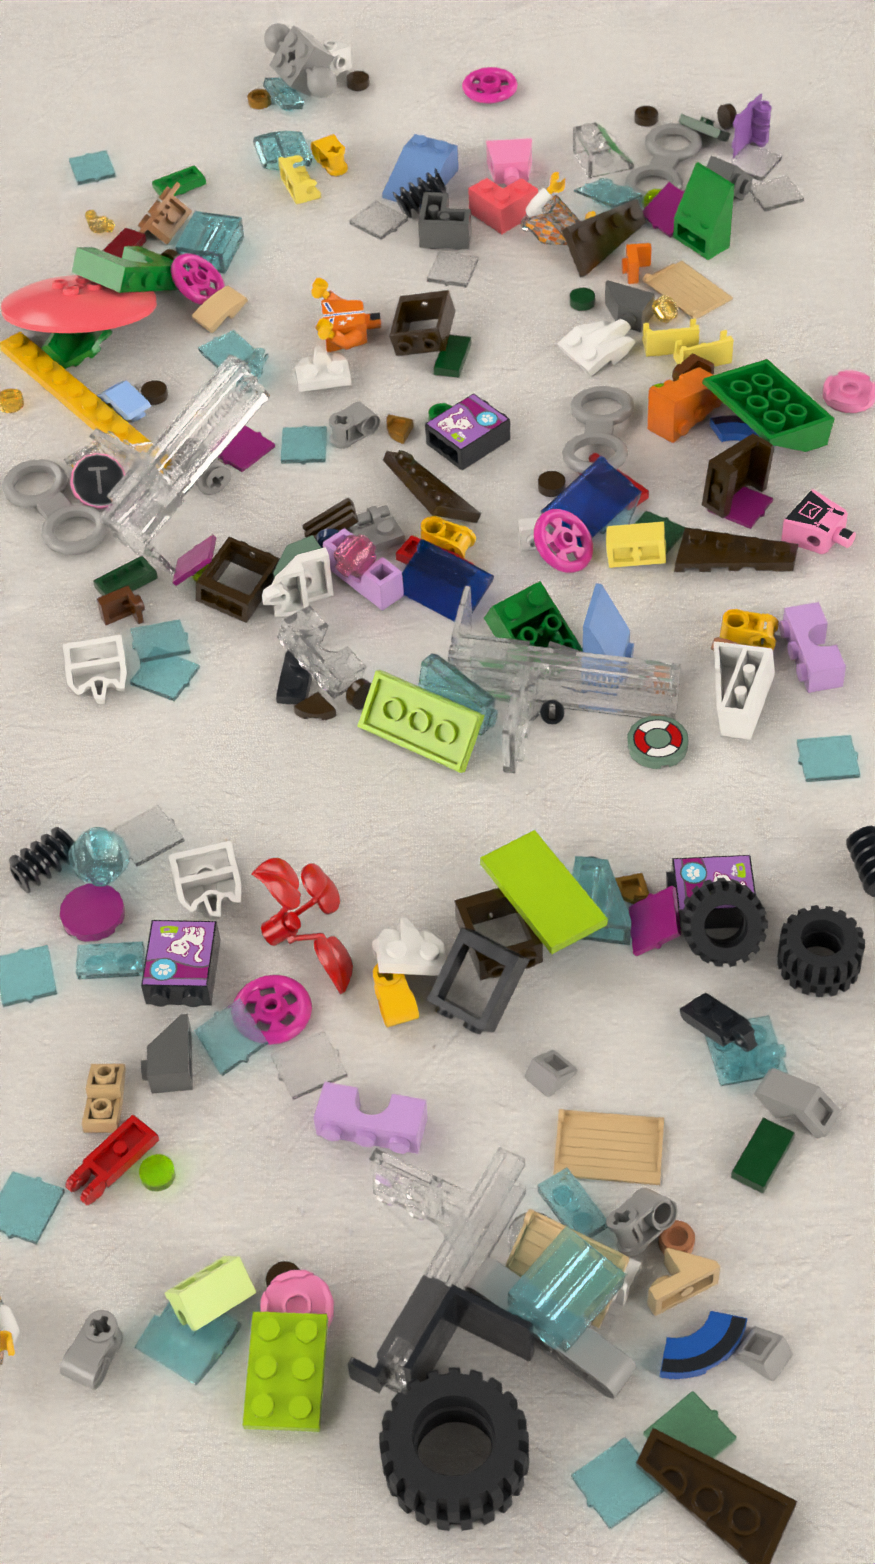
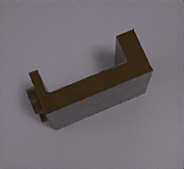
(738, 466)

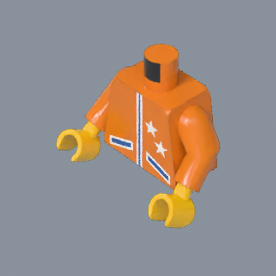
(343, 320)

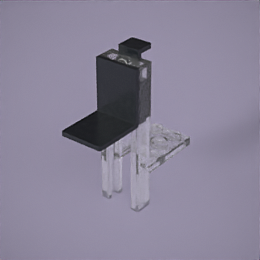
(439, 1303)

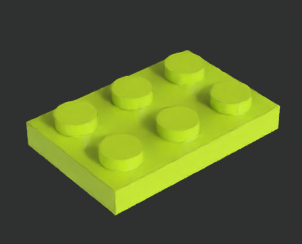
(285, 1371)

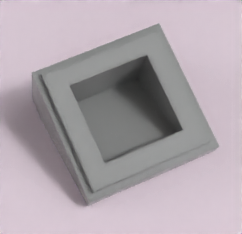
(549, 1072)
(764, 1352)

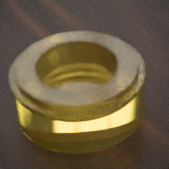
(665, 308)
(11, 400)

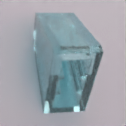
(450, 683)
(600, 884)

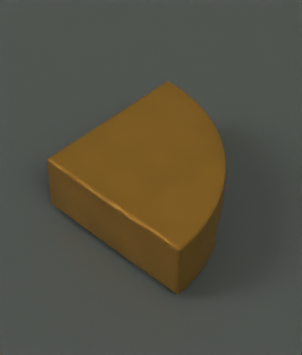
(399, 427)
(632, 887)

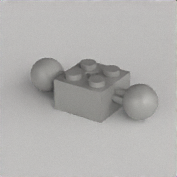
(301, 60)

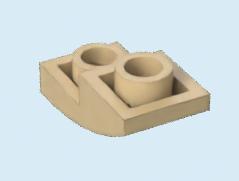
(218, 307)
(104, 1098)

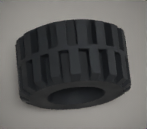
(826, 930)
(743, 941)

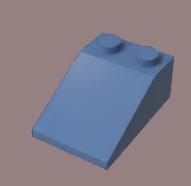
(419, 157)
(605, 629)

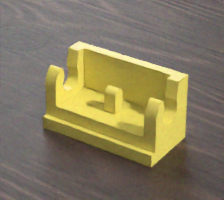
(297, 180)
(663, 341)
(717, 352)
(636, 544)

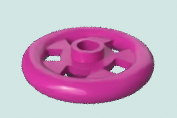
(489, 85)
(196, 279)
(563, 540)
(283, 986)

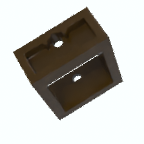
(410, 310)
(226, 598)
(490, 906)

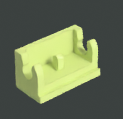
(211, 1292)

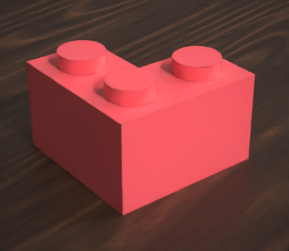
(500, 206)

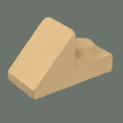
(688, 1278)

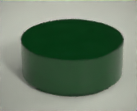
(582, 299)

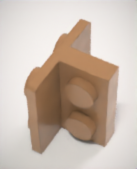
(165, 216)

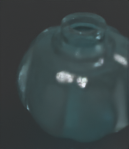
(99, 856)

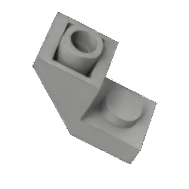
(791, 1095)

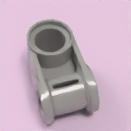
(352, 424)
(643, 1218)
(91, 1355)

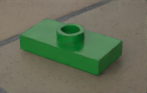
(187, 178)

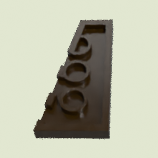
(602, 234)
(428, 489)
(719, 550)
(727, 1502)

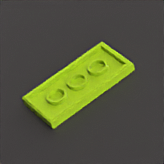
(420, 721)
(543, 891)

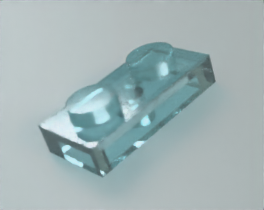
(283, 94)
(110, 960)
(572, 1204)

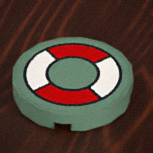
(657, 742)

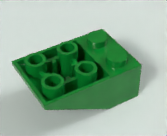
(705, 213)
(532, 618)

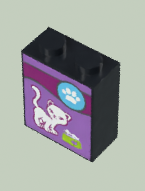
(467, 431)
(693, 871)
(181, 963)

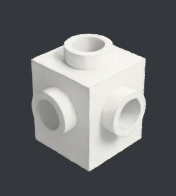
(341, 55)

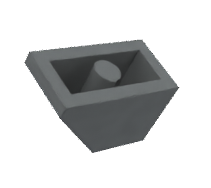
(629, 304)
(170, 1058)

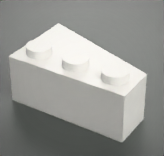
(741, 686)

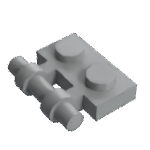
(381, 533)

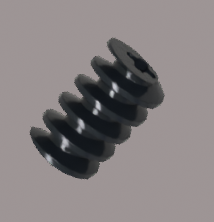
(413, 198)
(862, 852)
(41, 858)

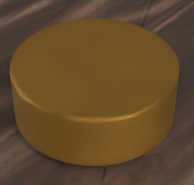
(259, 99)

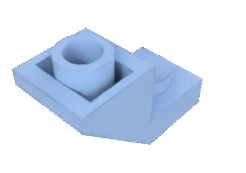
(125, 401)

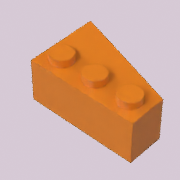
(680, 405)

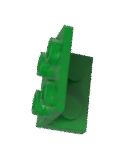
(73, 348)

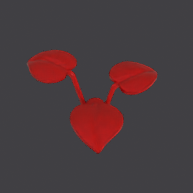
(283, 886)

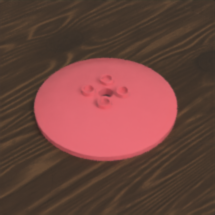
(74, 306)

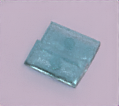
(281, 144)
(184, 1350)

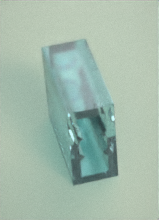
(212, 238)
(565, 1290)

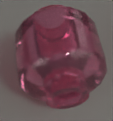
(355, 555)

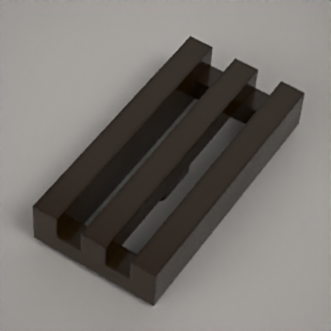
(337, 517)

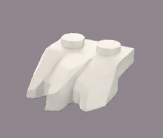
(597, 344)
(322, 371)
(300, 582)
(96, 666)
(207, 877)
(408, 950)

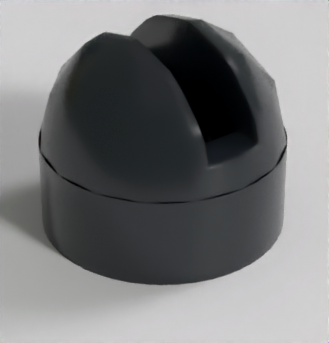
(559, 711)

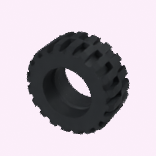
(465, 1496)

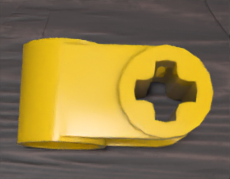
(330, 154)
(447, 535)
(748, 629)
(394, 998)

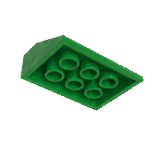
(773, 406)

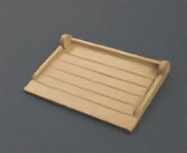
(688, 289)
(609, 1146)
(538, 1234)

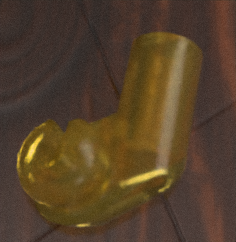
(99, 224)

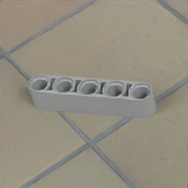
(589, 1358)

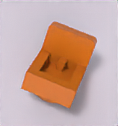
(636, 256)

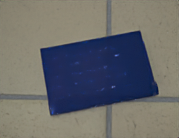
(595, 496)
(439, 577)

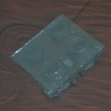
(607, 193)
(737, 1066)

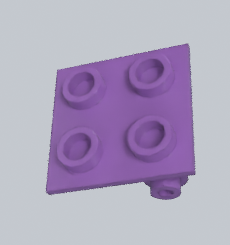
(752, 125)

